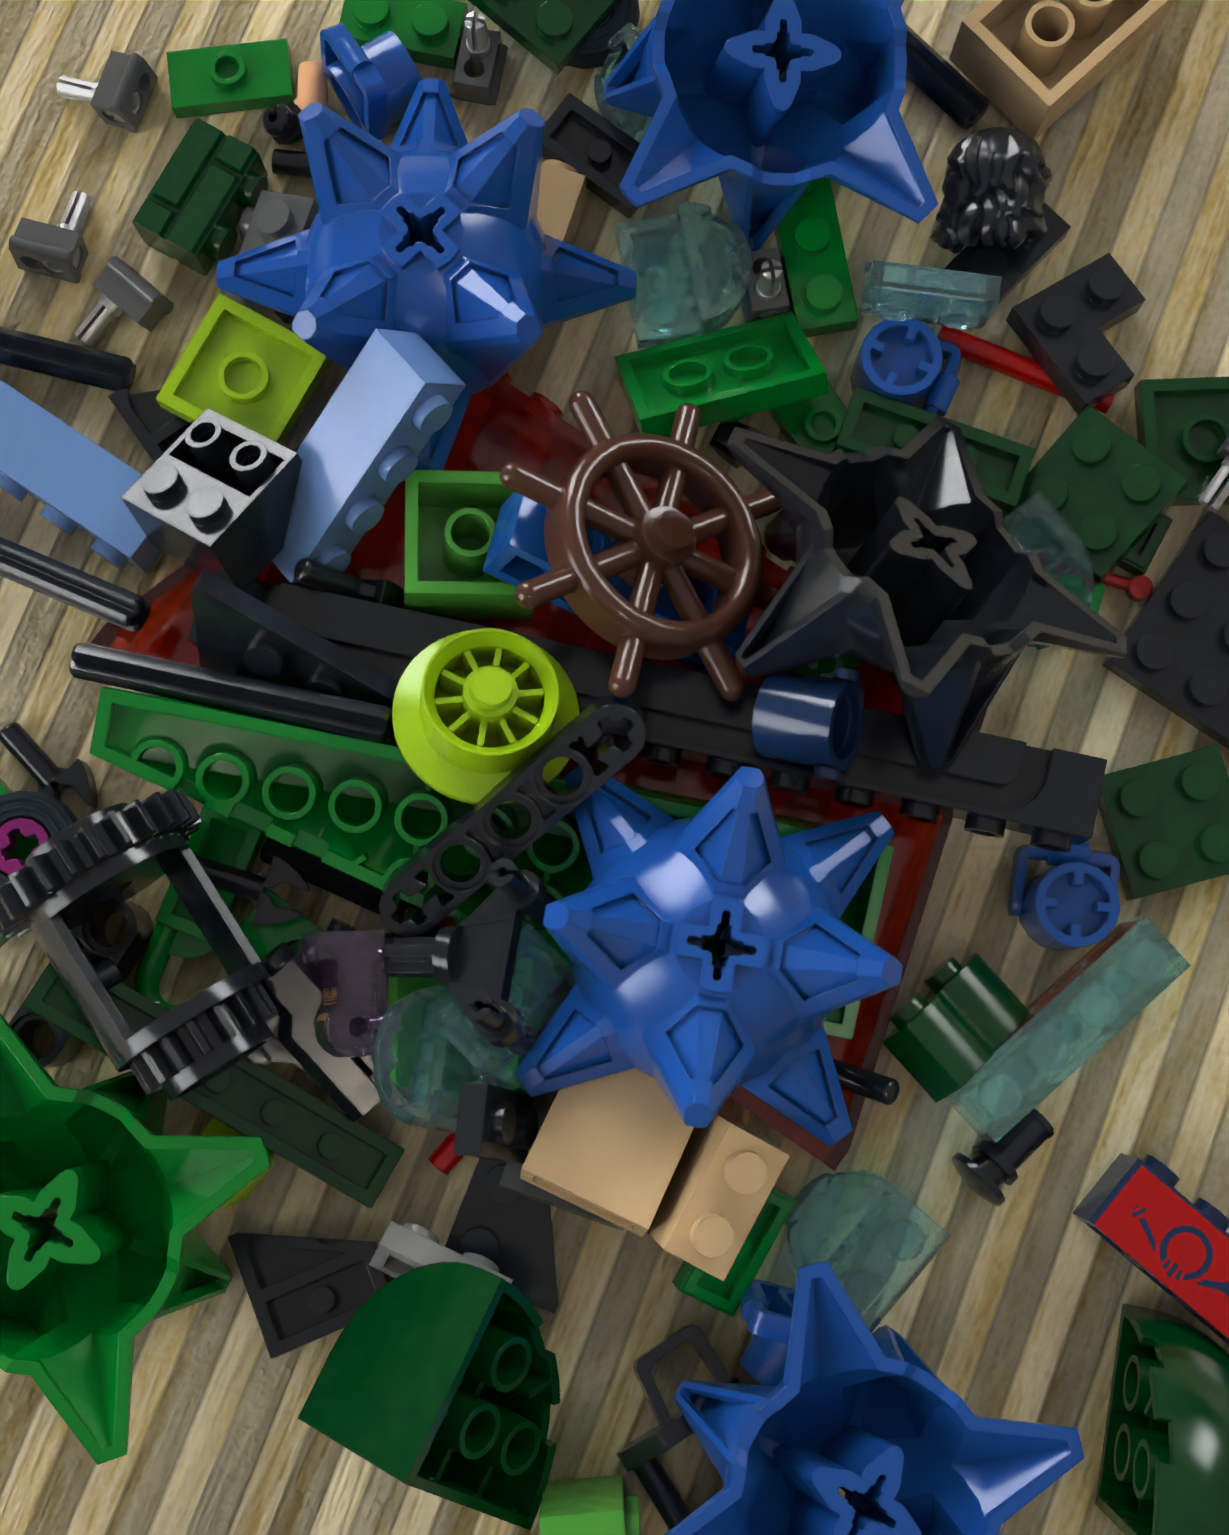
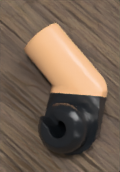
(283, 121)

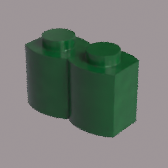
(955, 1025)

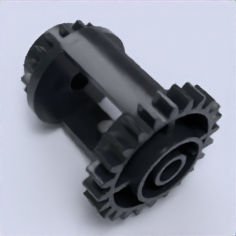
(103, 865)

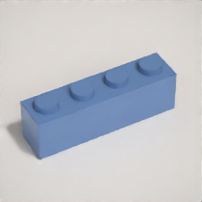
(365, 446)
(71, 478)

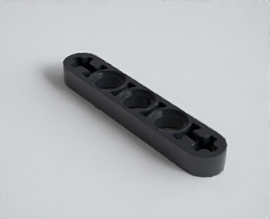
(522, 785)

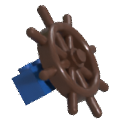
(639, 570)

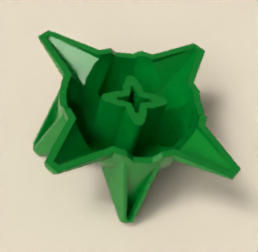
(100, 1233)

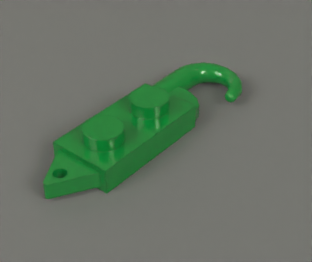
(176, 931)

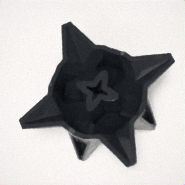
(908, 576)

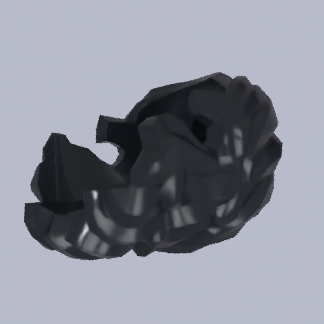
(992, 191)

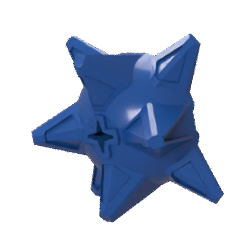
(771, 104)
(427, 244)
(651, 990)
(862, 1420)

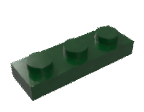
(879, 421)

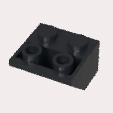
(218, 498)

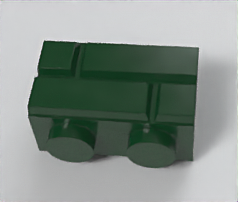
(201, 197)

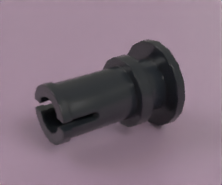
(998, 1161)

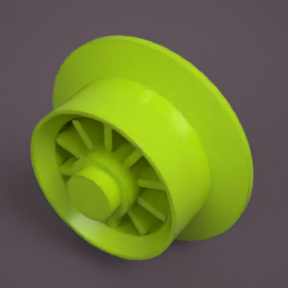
(479, 710)

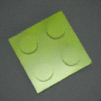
(244, 371)

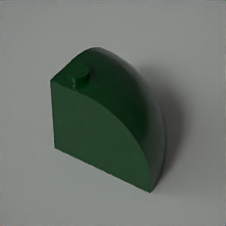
(446, 1389)
(1166, 1429)

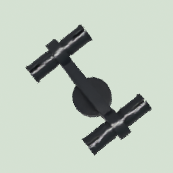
(480, 955)

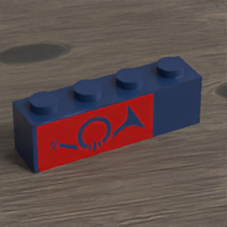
(1164, 1235)

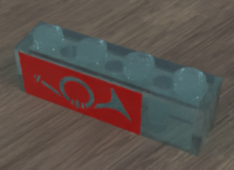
(1069, 1025)

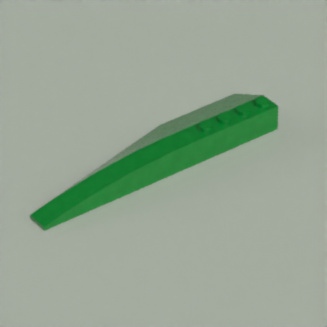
(366, 807)

